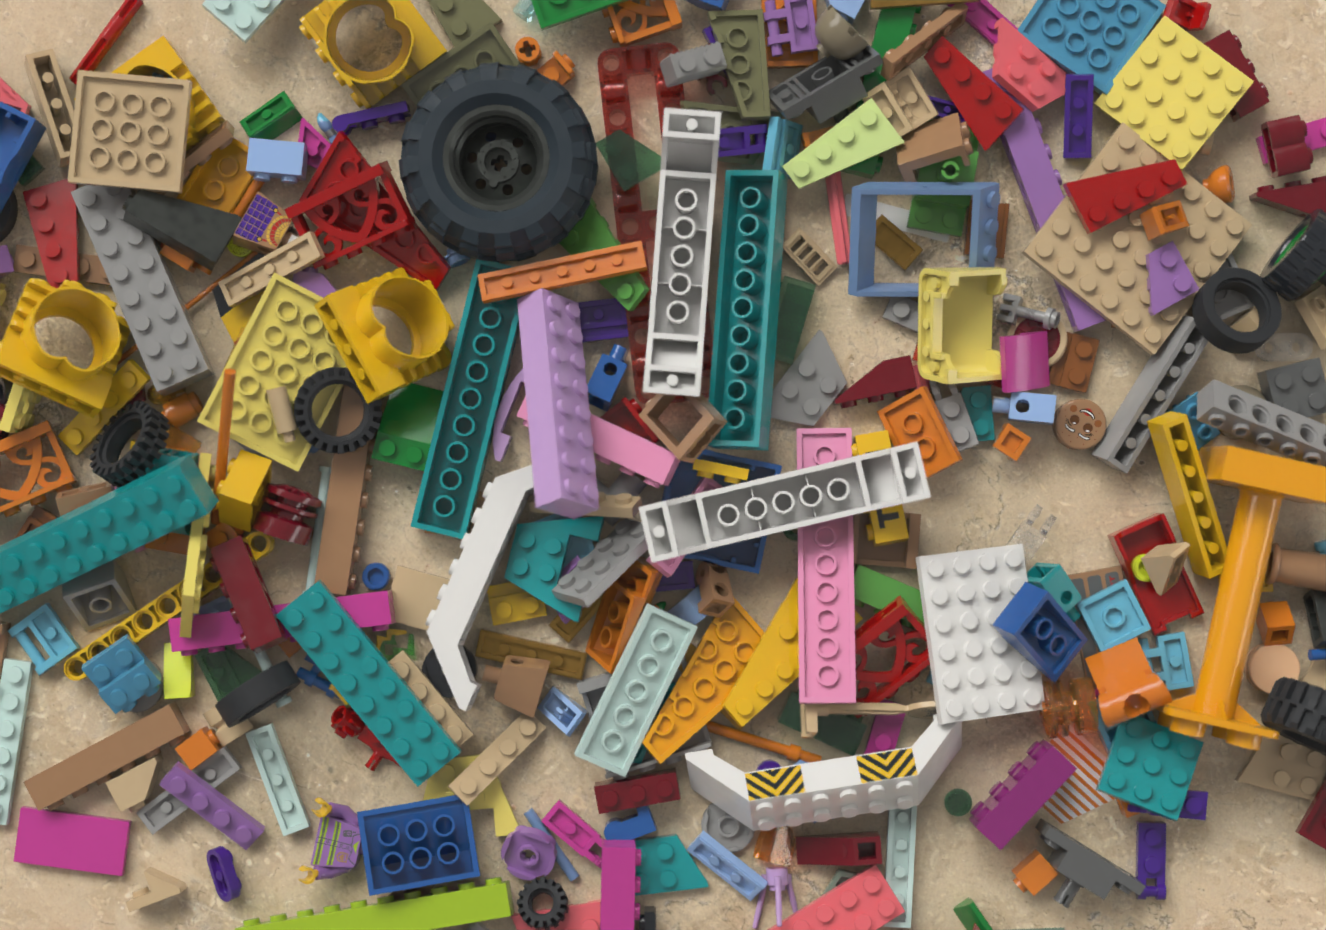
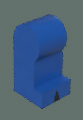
(630, 826)

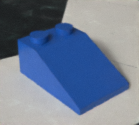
(1040, 630)

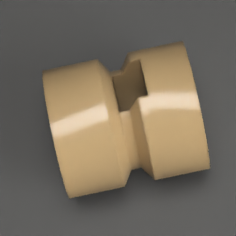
(223, 733)

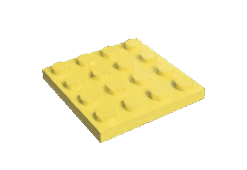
(1174, 92)

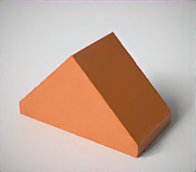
(1163, 219)

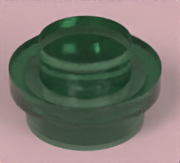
(958, 802)

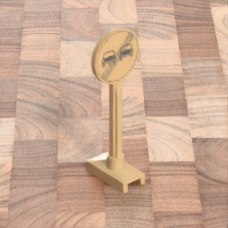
(809, 712)

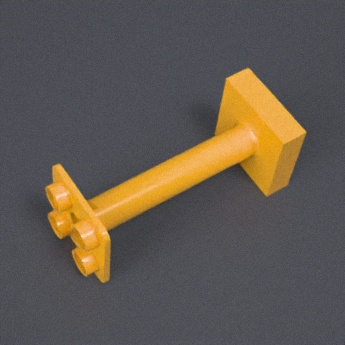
(1262, 486)

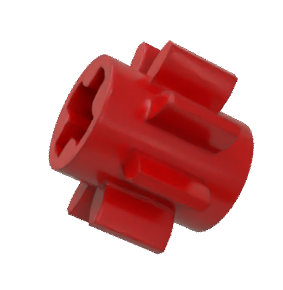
(346, 722)

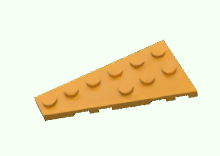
(704, 681)

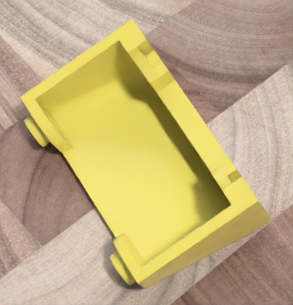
(957, 324)

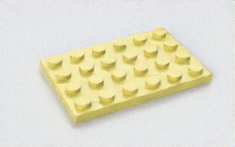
(277, 349)

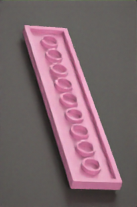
(826, 586)

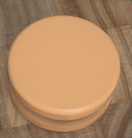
(1269, 664)

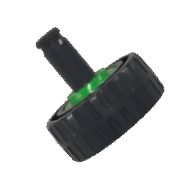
(1299, 259)

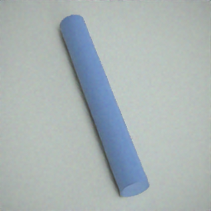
(561, 858)

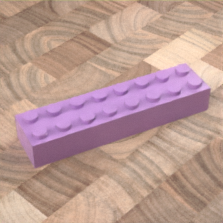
(557, 404)

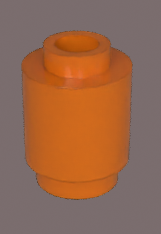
(183, 409)

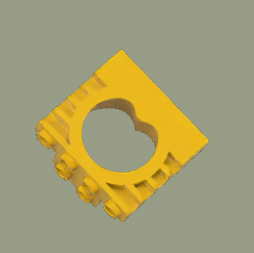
(417, 50)
(165, 60)
(363, 339)
(55, 377)

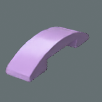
(500, 440)

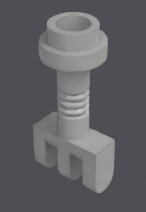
(1049, 318)

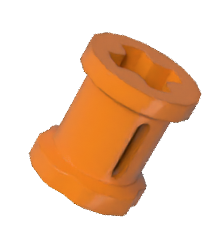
(520, 49)

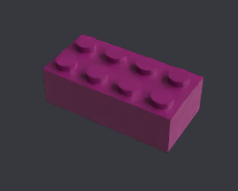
(1021, 793)

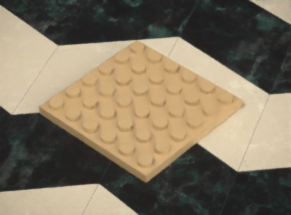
(1110, 263)

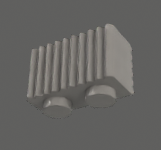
(693, 64)

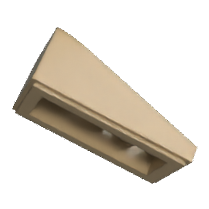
(816, 250)

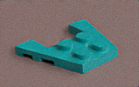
(540, 554)

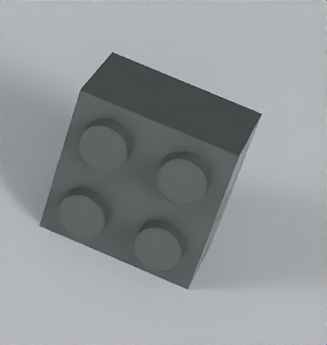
(1296, 387)

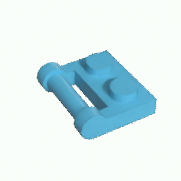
(50, 633)

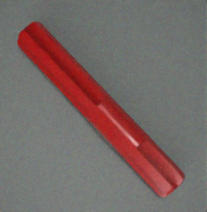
(107, 37)

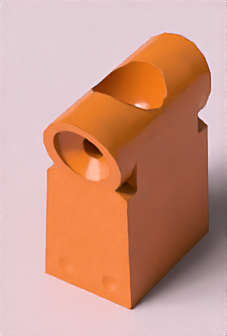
(1126, 683)

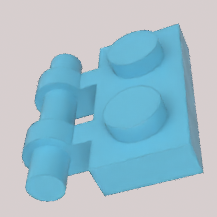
(1173, 659)

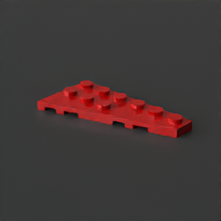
(409, 250)

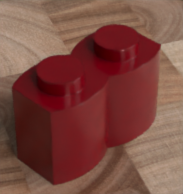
(1286, 146)

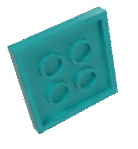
(1150, 767)

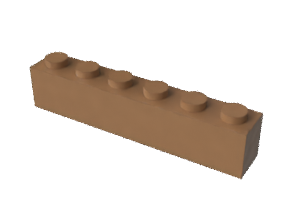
(106, 756)

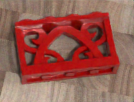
(368, 183)
(889, 621)

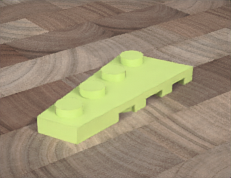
(851, 141)

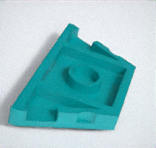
(666, 866)

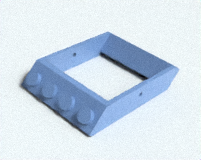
(863, 230)

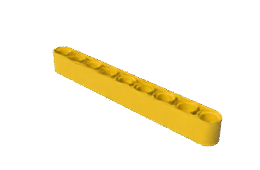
(157, 611)

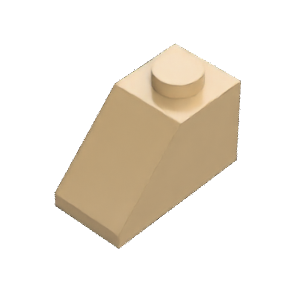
(135, 785)

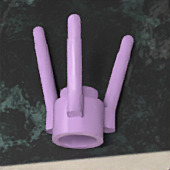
(777, 879)

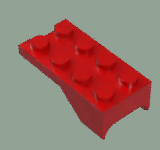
(1179, 599)

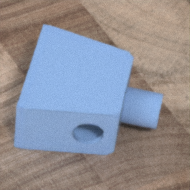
(1040, 407)

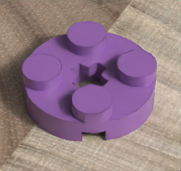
(534, 840)

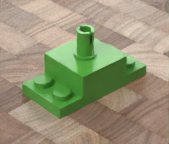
(943, 212)

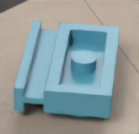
(781, 143)

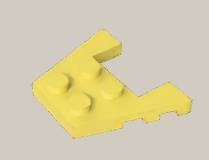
(490, 797)

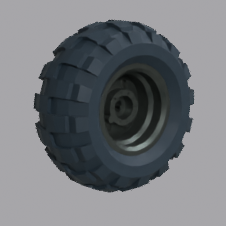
(455, 123)

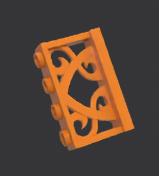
(629, 9)
(32, 442)

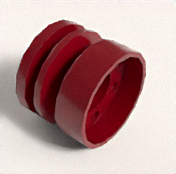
(287, 514)

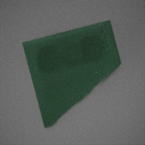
(225, 670)

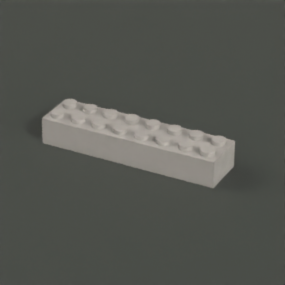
(144, 291)

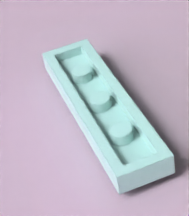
(278, 779)

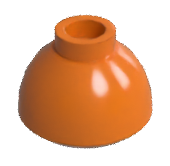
(1221, 183)

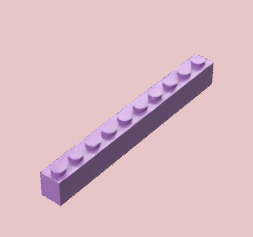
(1040, 192)

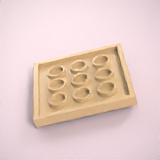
(130, 131)

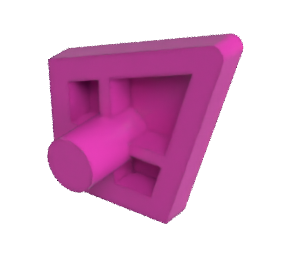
(315, 141)

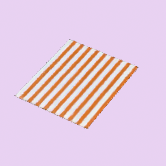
(1079, 791)

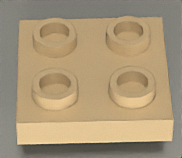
(1313, 310)

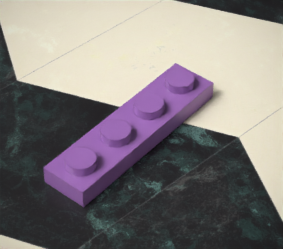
(212, 805)

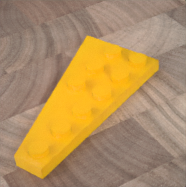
(772, 663)

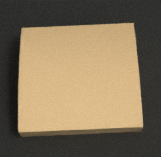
(903, 102)
(415, 596)

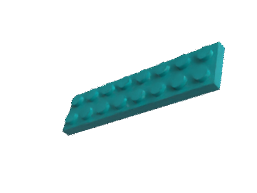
(368, 683)

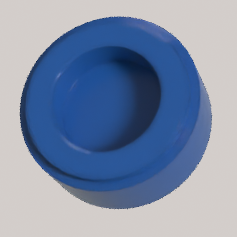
(376, 576)

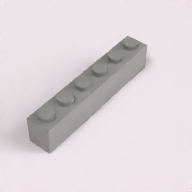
(1150, 396)

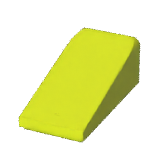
(178, 674)

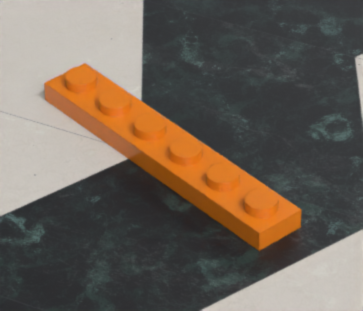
(562, 272)

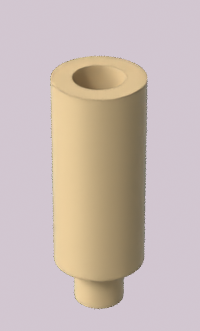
(282, 412)

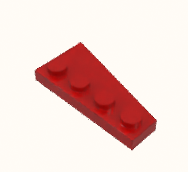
(975, 95)
(1116, 194)
(55, 230)

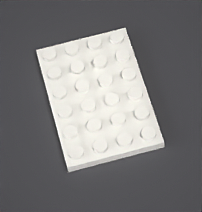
(970, 662)

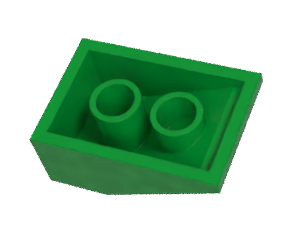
(408, 426)

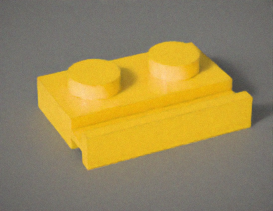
(708, 469)
(512, 604)

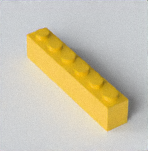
(1189, 492)

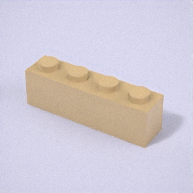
(52, 101)

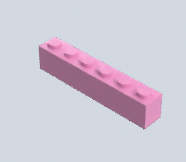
(628, 450)

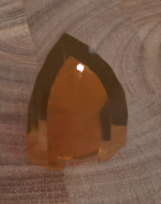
(776, 846)

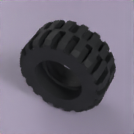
(1297, 713)

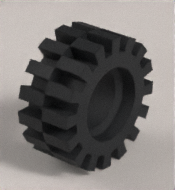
(538, 887)

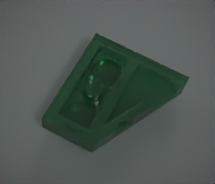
(628, 159)

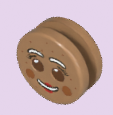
(1079, 424)

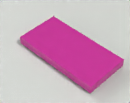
(72, 841)

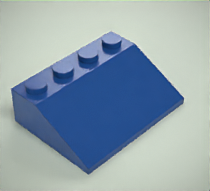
(417, 844)

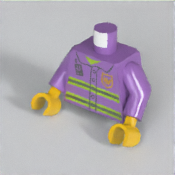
(336, 843)

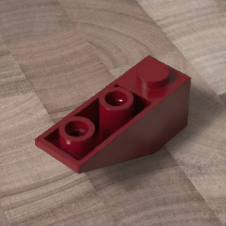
(1295, 197)
(887, 377)
(840, 849)

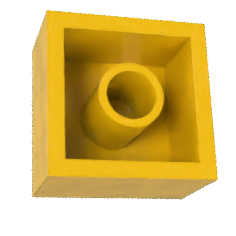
(243, 490)

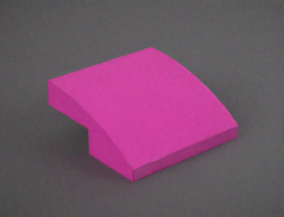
(1024, 361)

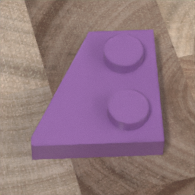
(1168, 278)

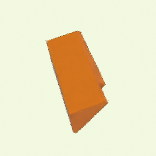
(620, 612)

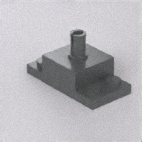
(825, 87)
(1083, 867)

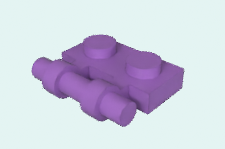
(800, 26)

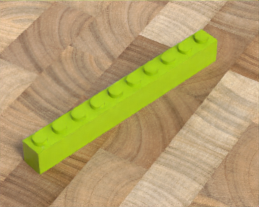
(414, 912)

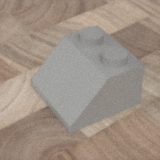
(100, 596)

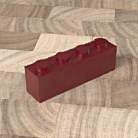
(248, 595)

